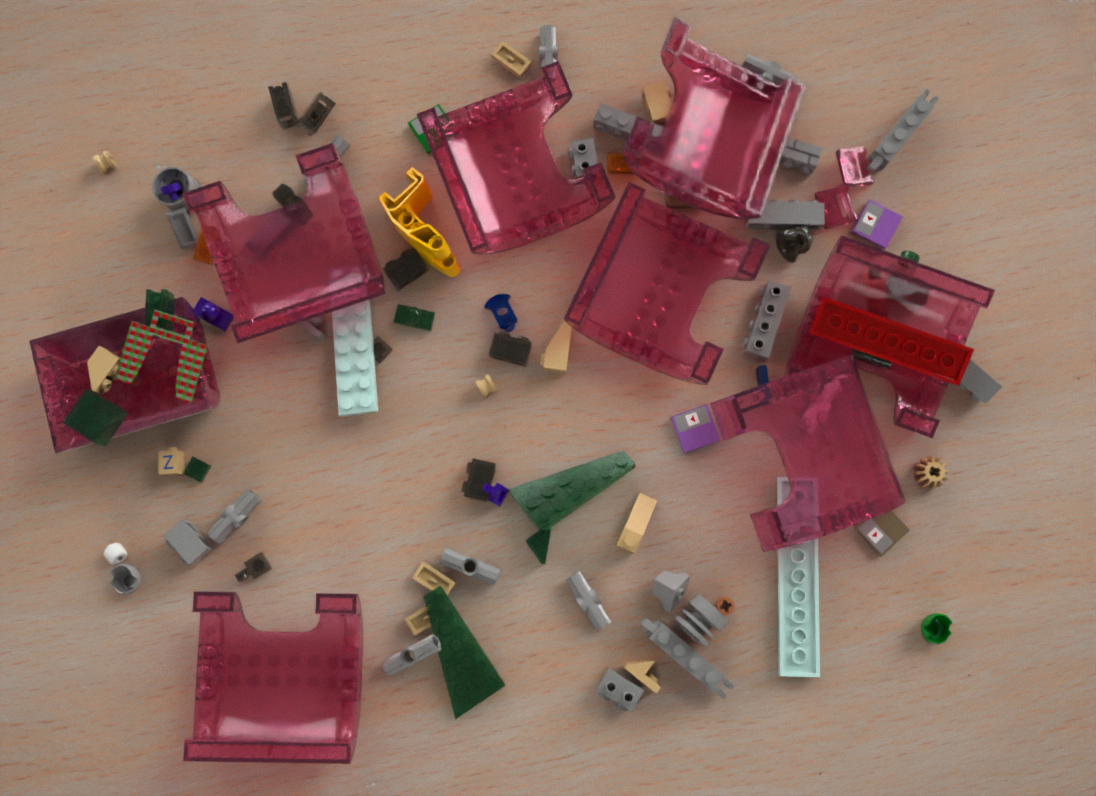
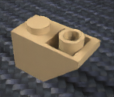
(102, 369)

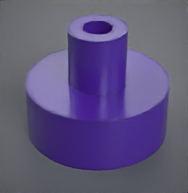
(171, 190)

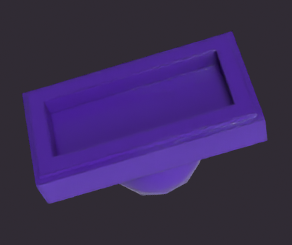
(213, 314)

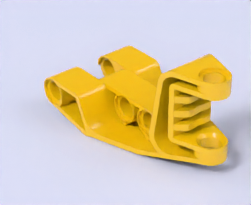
(422, 237)

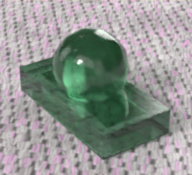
(414, 317)

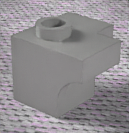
(670, 588)

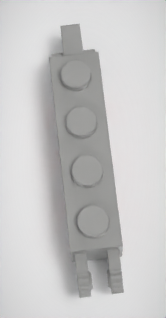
(901, 131)
(686, 656)

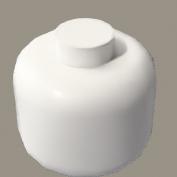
(115, 553)

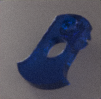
(502, 301)

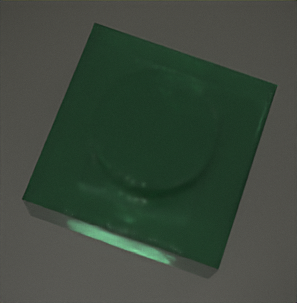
(197, 469)

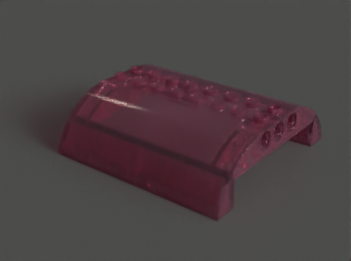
(719, 133)
(503, 169)
(295, 258)
(651, 282)
(899, 292)
(827, 448)
(276, 690)

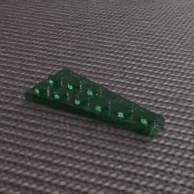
(560, 494)
(465, 665)

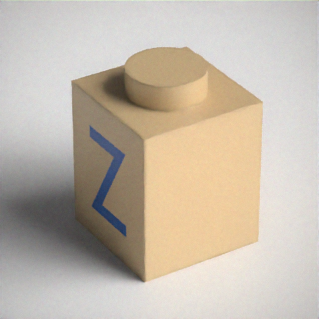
(170, 462)

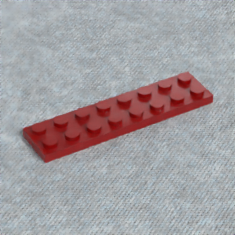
(891, 341)

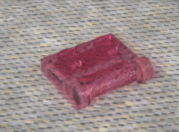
(850, 167)
(832, 212)

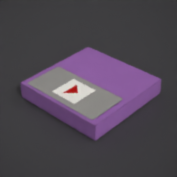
(877, 224)
(695, 428)

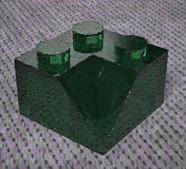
(95, 417)

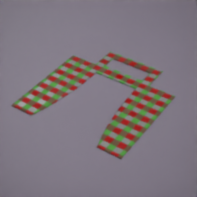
(139, 341)

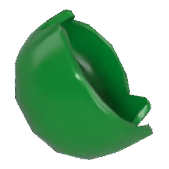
(936, 628)

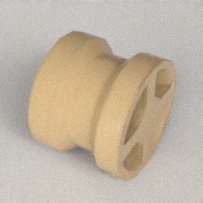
(104, 161)
(486, 386)

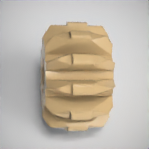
(938, 469)

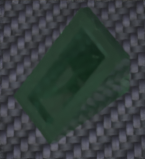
(539, 544)

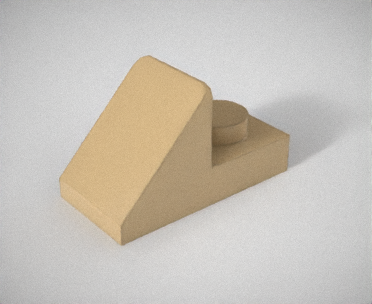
(640, 669)

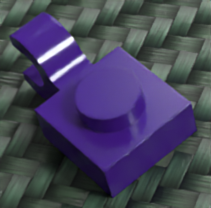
(496, 493)

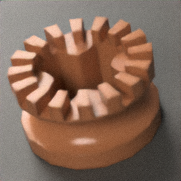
(720, 602)

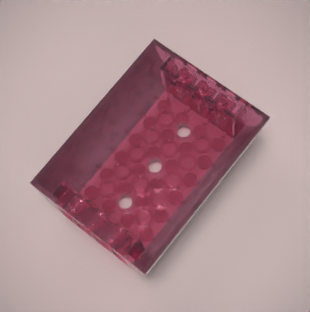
(64, 375)

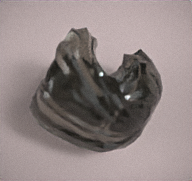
(793, 242)

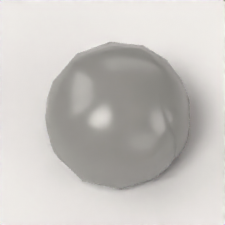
(125, 578)

